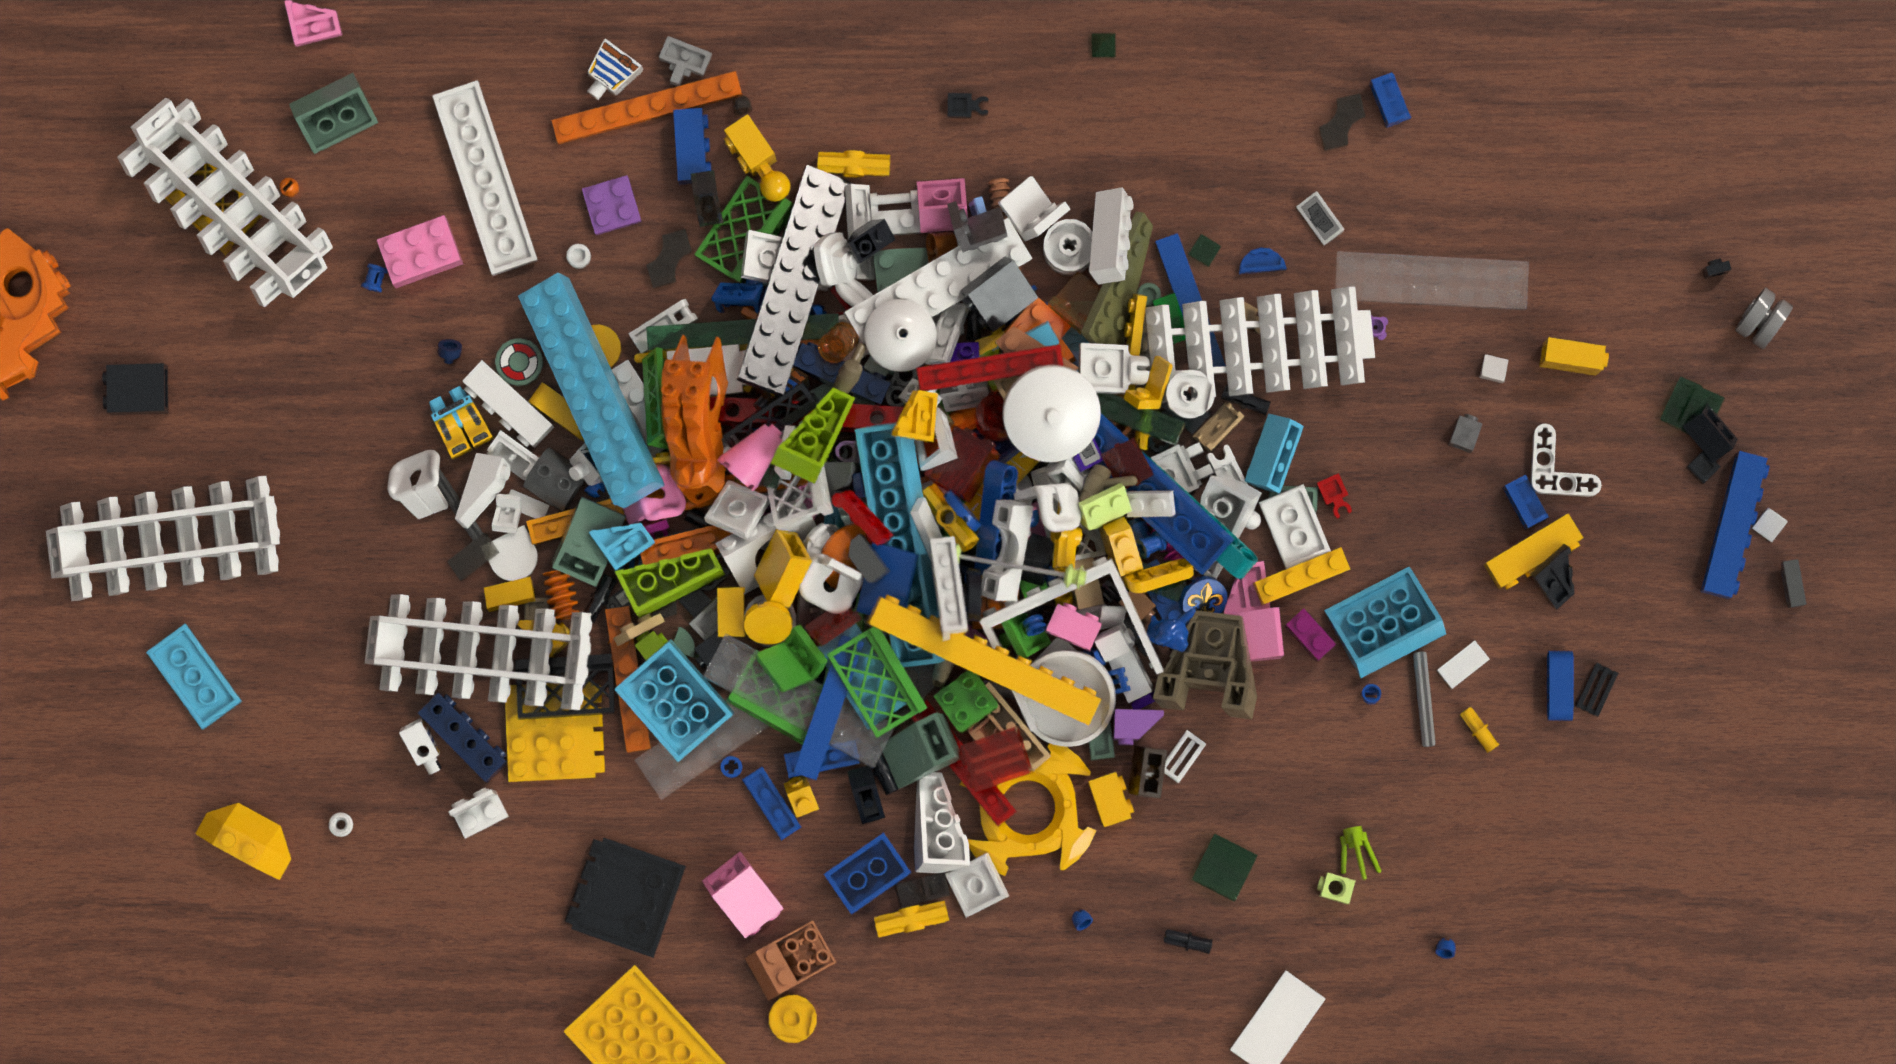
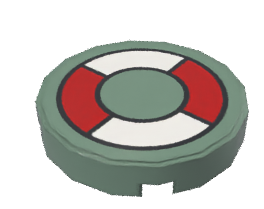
(519, 362)

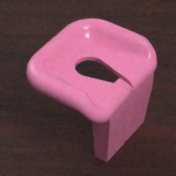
(655, 509)

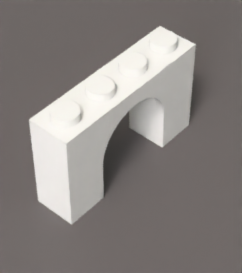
(741, 552)

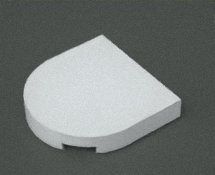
(516, 555)

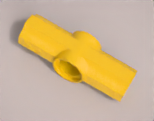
(854, 163)
(940, 508)
(1065, 547)
(911, 919)

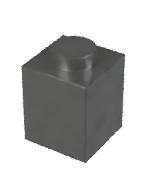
(1465, 433)

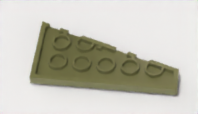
(1109, 312)

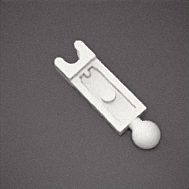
(1229, 469)

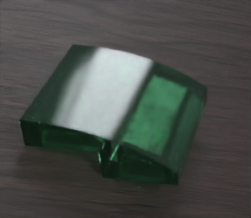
(1686, 400)
(1224, 867)

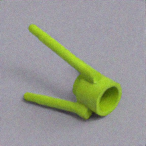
(1354, 837)

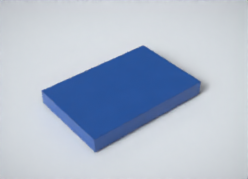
(895, 583)

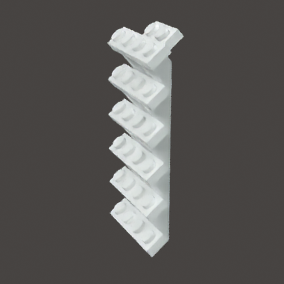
(161, 129)
(1352, 334)
(68, 542)
(388, 634)

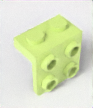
(1104, 507)

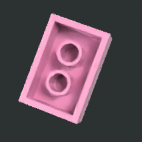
(420, 251)

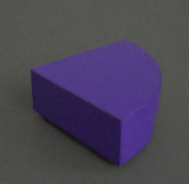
(1143, 701)

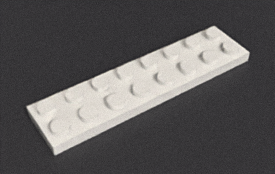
(485, 178)
(940, 281)

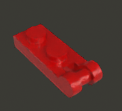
(862, 517)

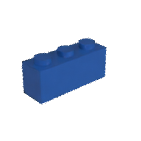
(691, 143)

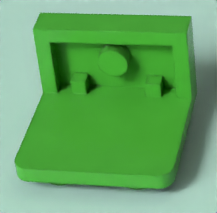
(793, 661)
(966, 700)

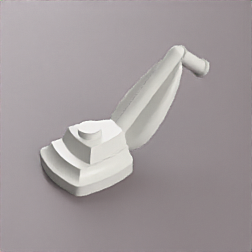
(838, 268)

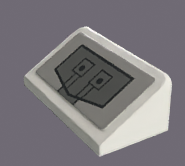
(1320, 218)

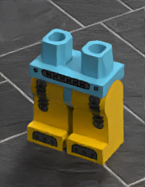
(454, 417)

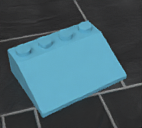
(1385, 622)
(674, 700)

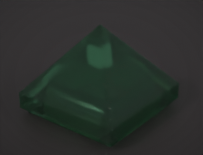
(1103, 45)

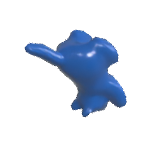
(1170, 632)

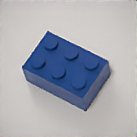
(867, 873)

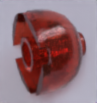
(989, 417)

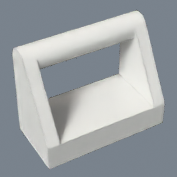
(945, 441)

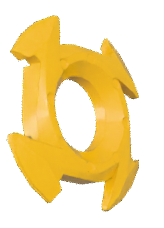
(1062, 830)

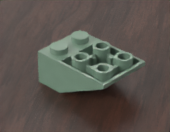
(577, 551)
(921, 750)

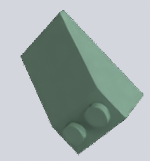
(896, 264)

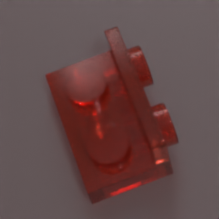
(830, 625)

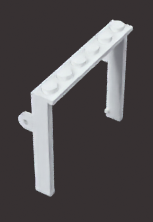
(1057, 588)

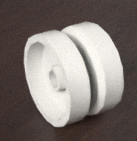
(1068, 233)

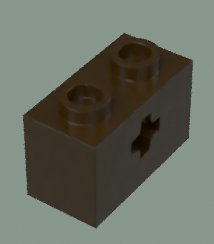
(1147, 771)

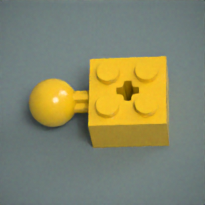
(756, 157)

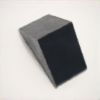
(1038, 555)

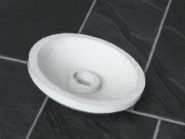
(883, 337)

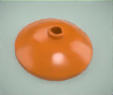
(838, 549)

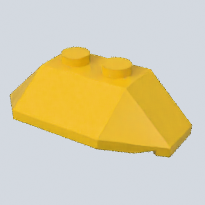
(247, 838)

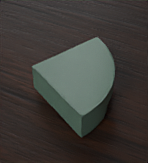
(685, 642)

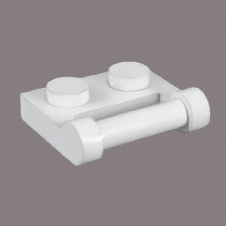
(899, 221)

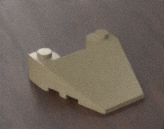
(1213, 661)

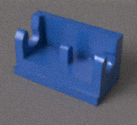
(1389, 100)
(738, 295)
(1525, 502)

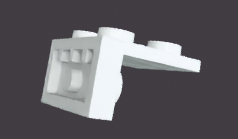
(1031, 209)
(478, 812)

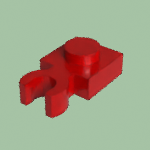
(1333, 492)

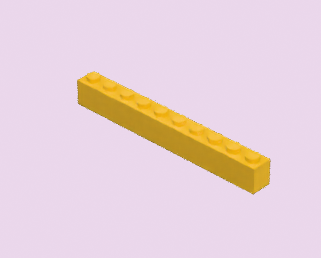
(984, 660)

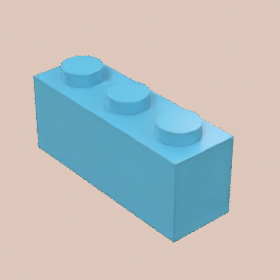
(1274, 453)

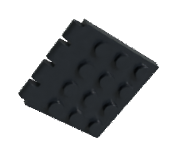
(625, 896)

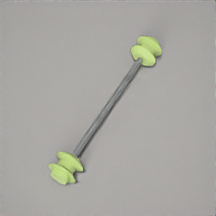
(1071, 575)

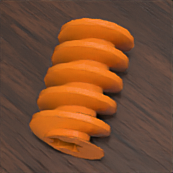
(561, 594)

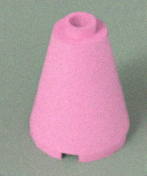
(752, 455)

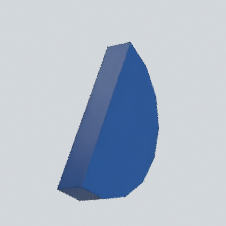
(1261, 261)

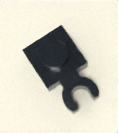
(961, 105)

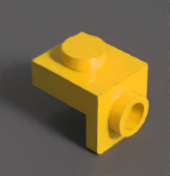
(801, 796)

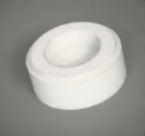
(578, 256)

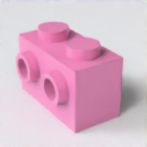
(1074, 627)

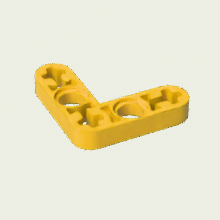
(1158, 576)

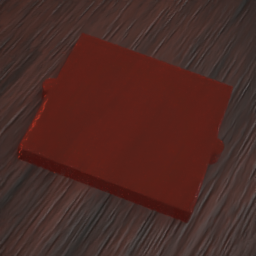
(1127, 460)

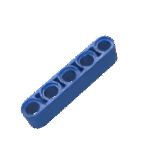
(999, 484)

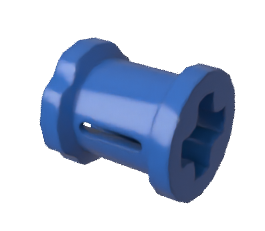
(374, 278)
(1150, 544)

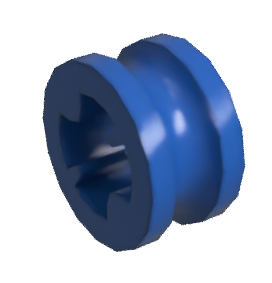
(1034, 625)
(736, 772)

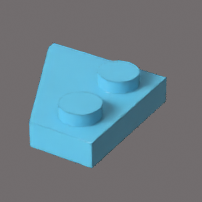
(622, 543)

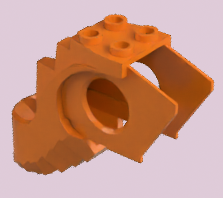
(28, 319)
(690, 426)

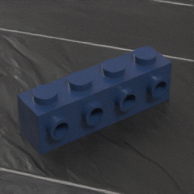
(868, 389)
(462, 737)

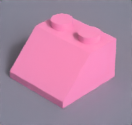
(933, 202)

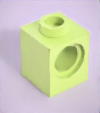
(1346, 891)

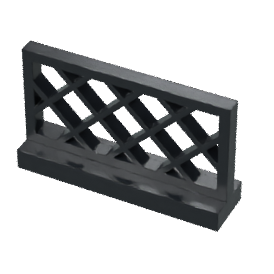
(595, 665)

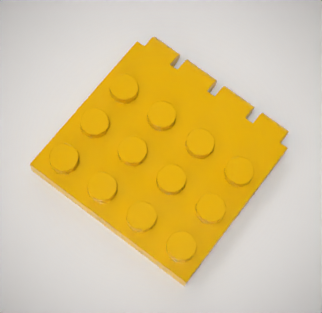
(553, 746)

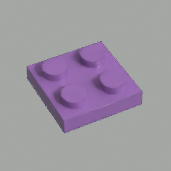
(611, 205)

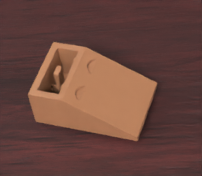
(790, 960)

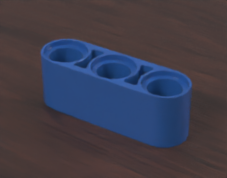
(1560, 685)

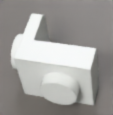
(507, 513)

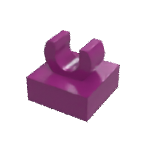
(654, 526)

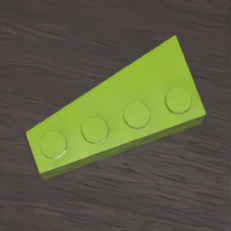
(812, 440)
(665, 581)

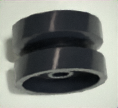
(972, 593)

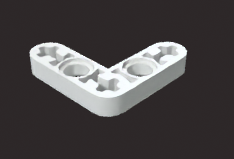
(1547, 471)

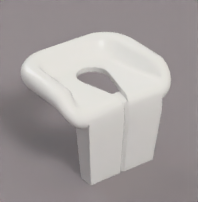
(423, 497)
(1069, 514)
(847, 587)

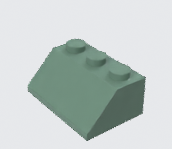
(333, 113)

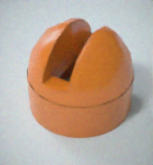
(292, 190)

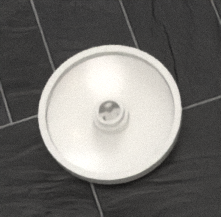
(1051, 413)
(1085, 671)

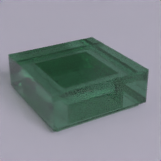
(1204, 250)

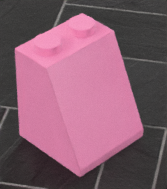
(1263, 633)
(742, 895)

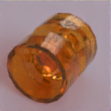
(838, 342)

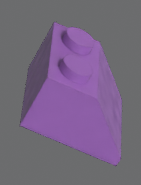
(1133, 724)

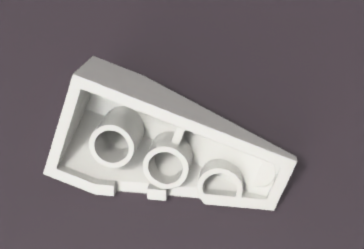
(1231, 504)
(938, 835)

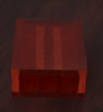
(967, 471)
(995, 759)

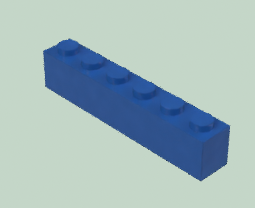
(1734, 524)

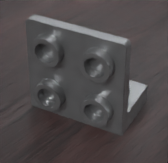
(978, 229)

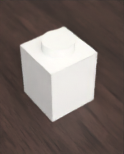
(1115, 642)

